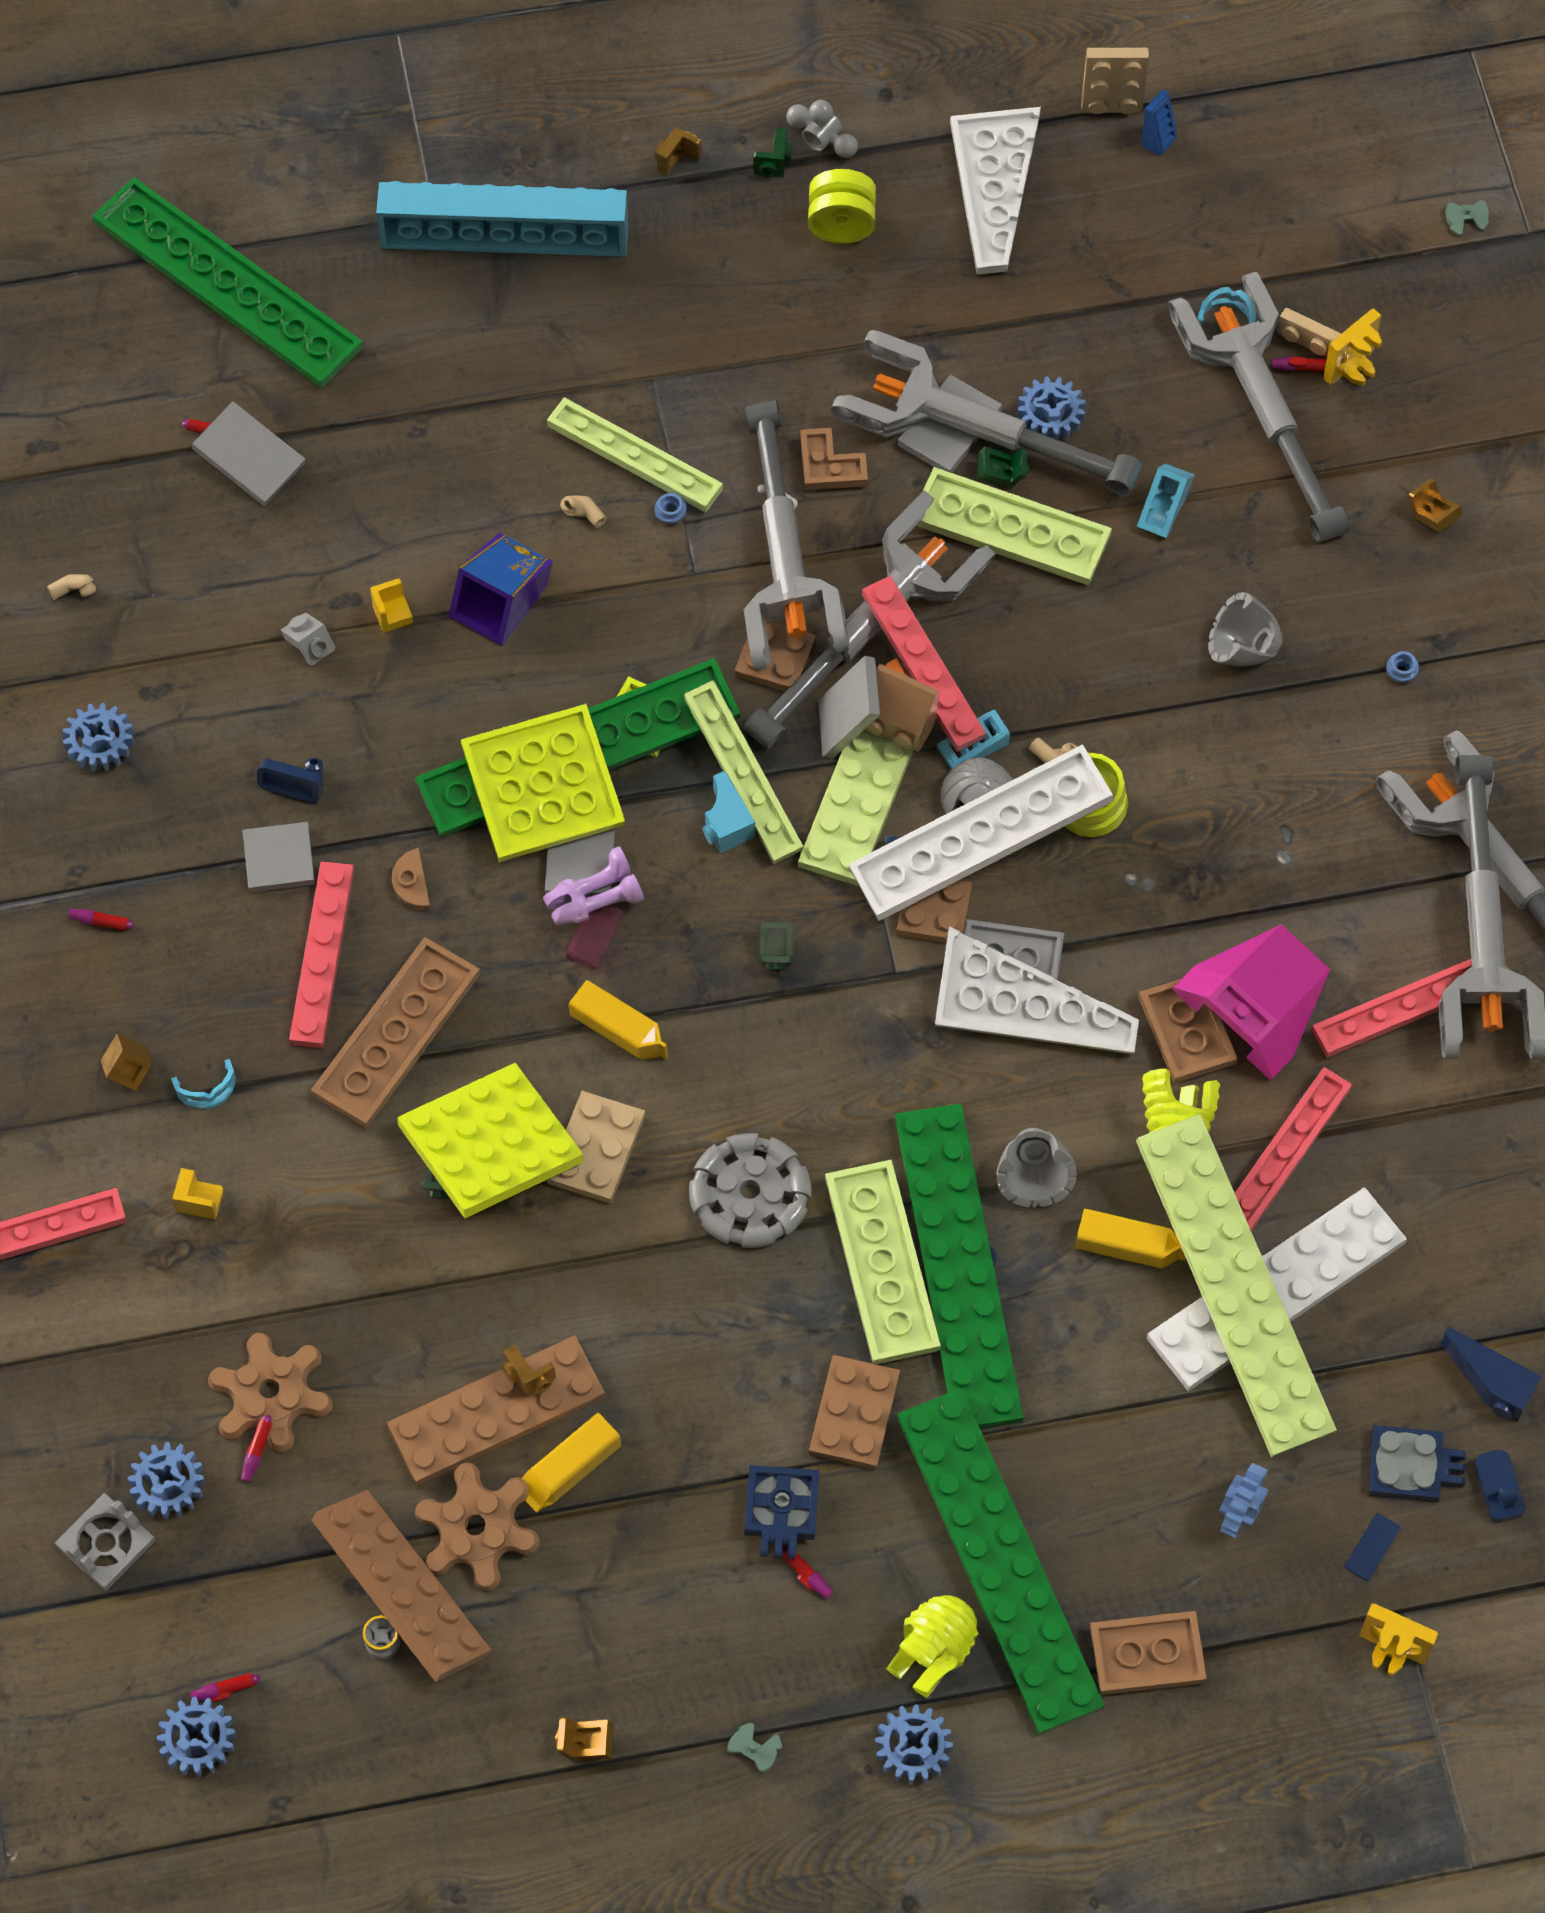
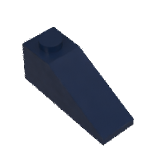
(1496, 1379)

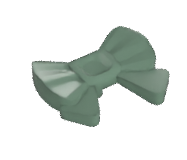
(1457, 214)
(763, 1756)

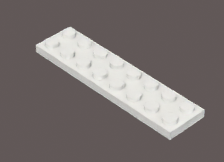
(981, 832)
(1303, 1272)

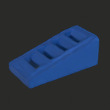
(1159, 124)

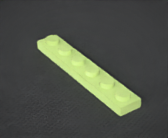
(634, 454)
(743, 771)

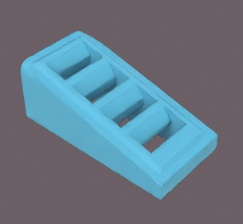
(991, 744)

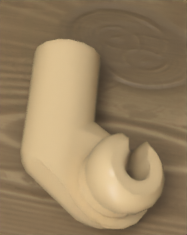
(583, 507)
(70, 583)
(1046, 753)

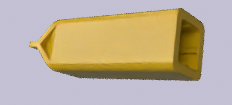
(617, 1022)
(1128, 1239)
(570, 1462)

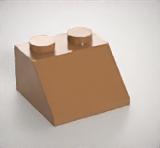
(906, 709)

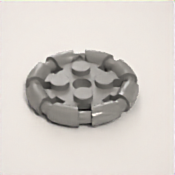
(750, 1171)

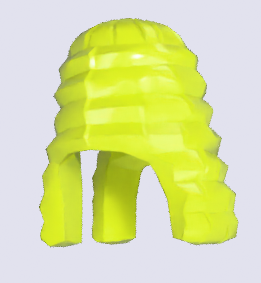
(1166, 1110)
(938, 1627)

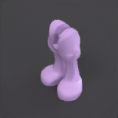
(570, 898)

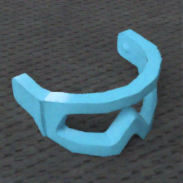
(1231, 300)
(211, 1100)

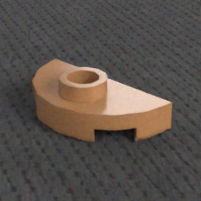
(409, 881)

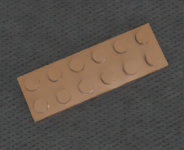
(395, 1032)
(492, 1413)
(401, 1585)

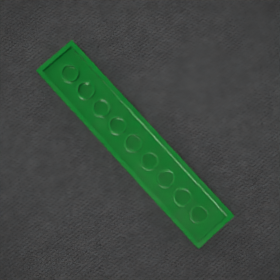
(228, 282)
(625, 728)
(958, 1263)
(1000, 1562)

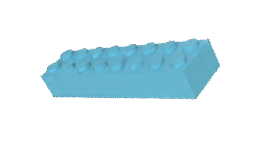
(502, 219)

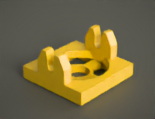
(1354, 346)
(1396, 1638)

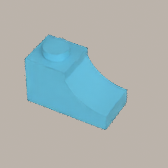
(1165, 499)
(729, 819)

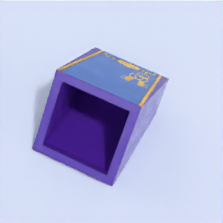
(498, 587)

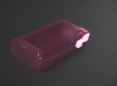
(595, 936)

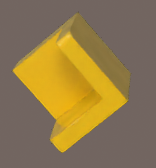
(390, 605)
(196, 1197)

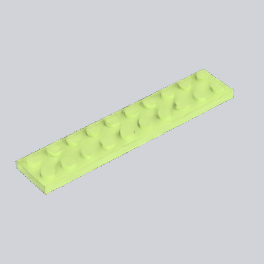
(1236, 1285)

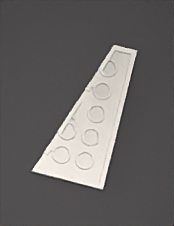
(993, 169)
(1011, 999)

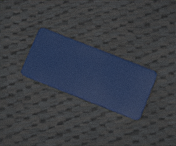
(1372, 1546)

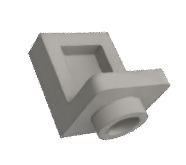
(309, 637)

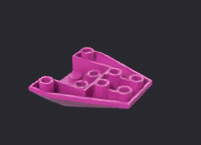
(1261, 992)

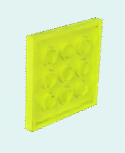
(542, 782)
(490, 1140)

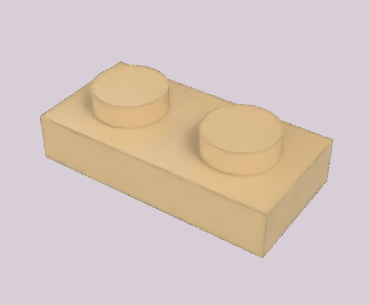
(1306, 332)

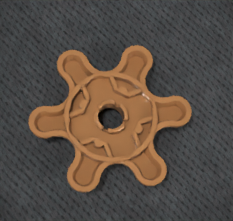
(291, 1401)
(500, 1530)

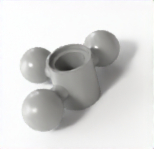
(821, 128)

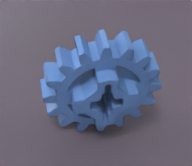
(1051, 408)
(98, 737)
(161, 1466)
(1243, 1500)
(204, 1725)
(924, 1734)

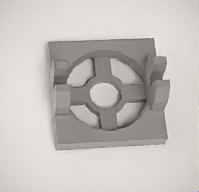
(105, 1507)

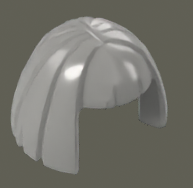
(1244, 633)
(970, 781)
(1036, 1169)

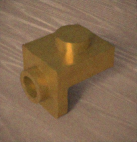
(676, 145)
(1433, 508)
(518, 1371)
(585, 1739)

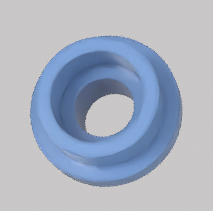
(668, 501)
(1405, 660)

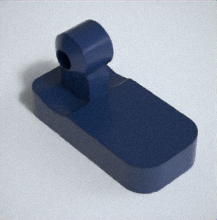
(292, 780)
(1499, 1486)

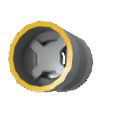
(377, 1631)

